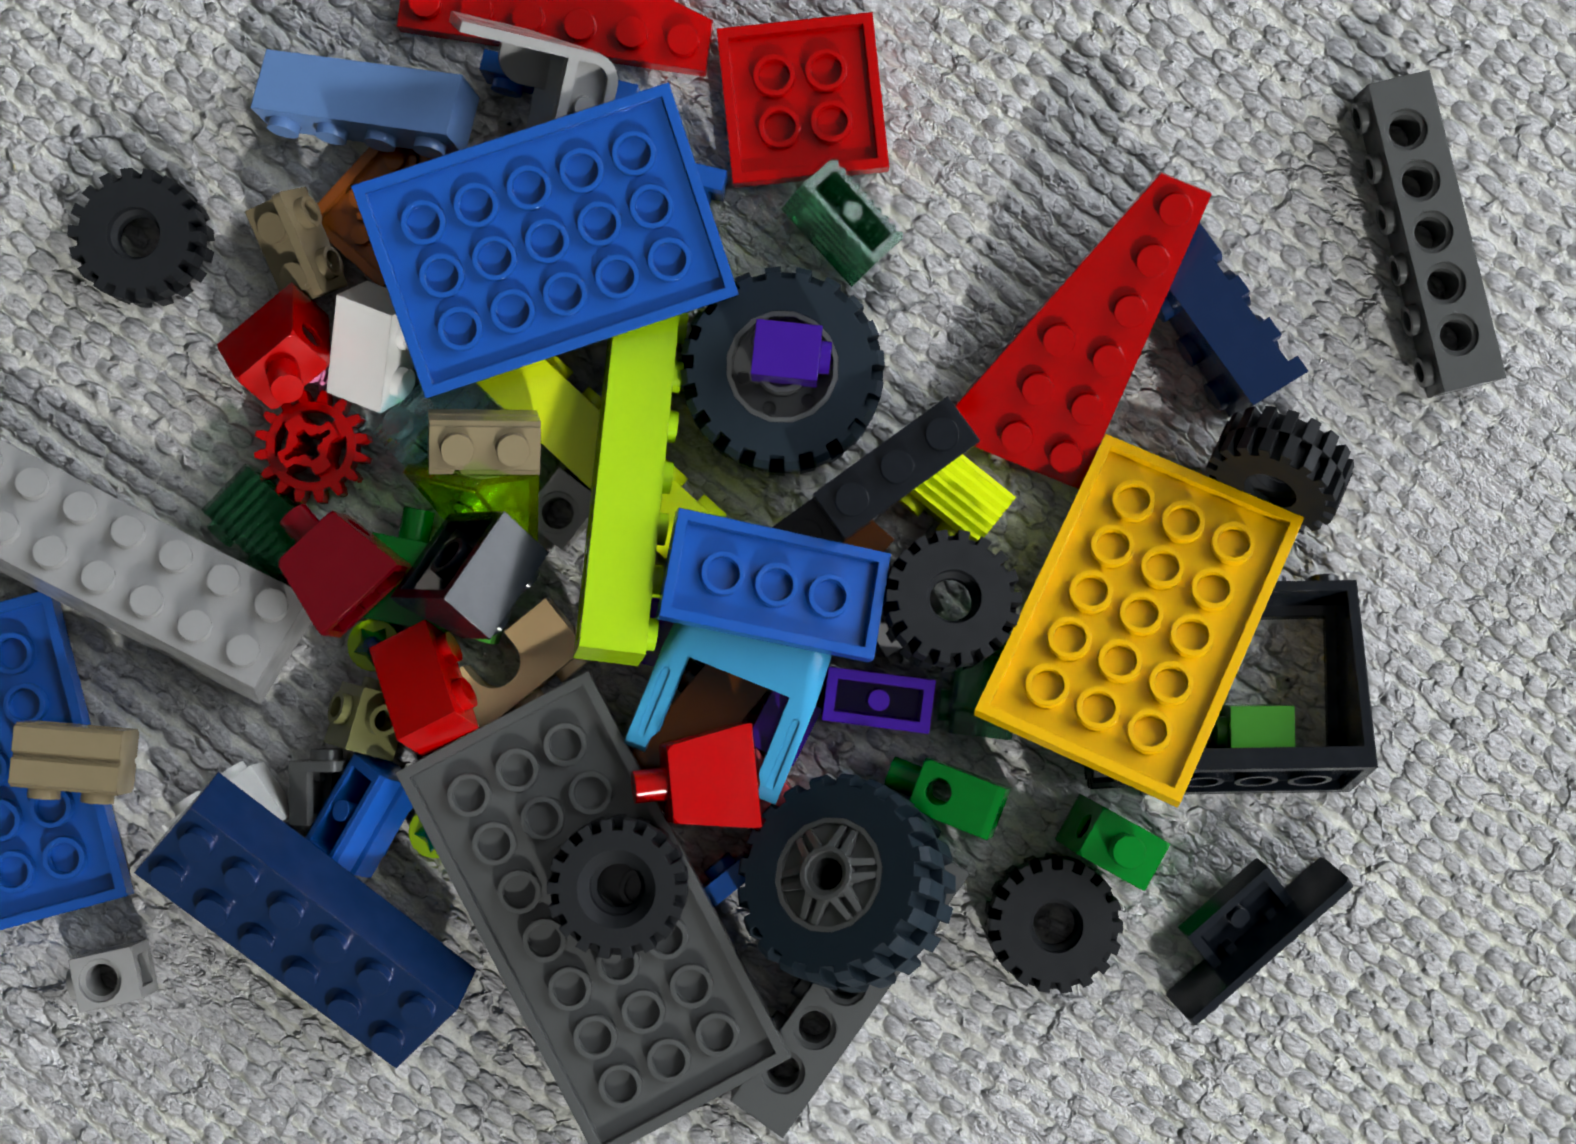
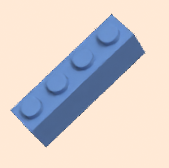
(365, 103)

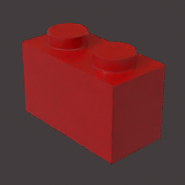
(425, 687)

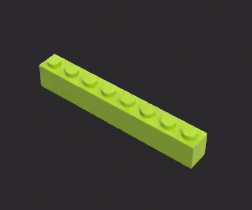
(627, 494)

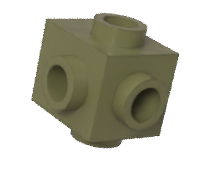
(361, 720)

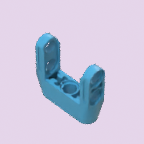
(771, 665)

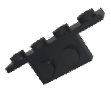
(1248, 927)

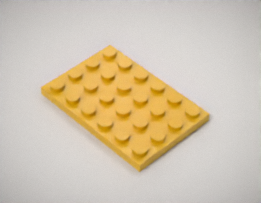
(1140, 619)

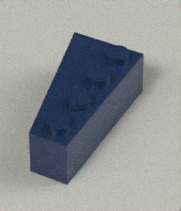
(1222, 334)

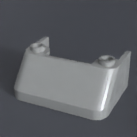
(562, 73)

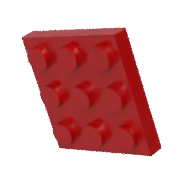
(802, 98)

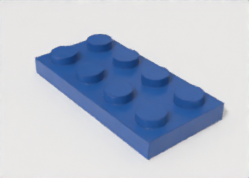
(773, 585)

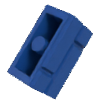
(361, 815)

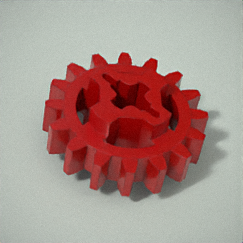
(293, 457)

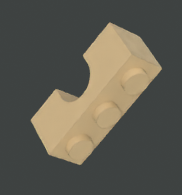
(545, 651)

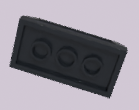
(1348, 713)

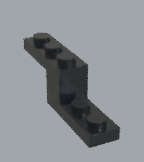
(884, 475)

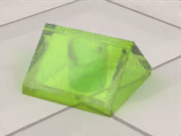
(479, 493)

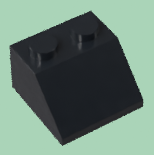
(472, 574)

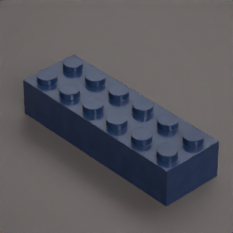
(307, 921)

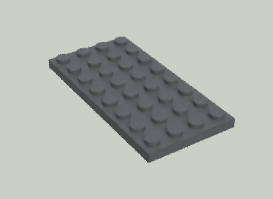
(620, 1035)

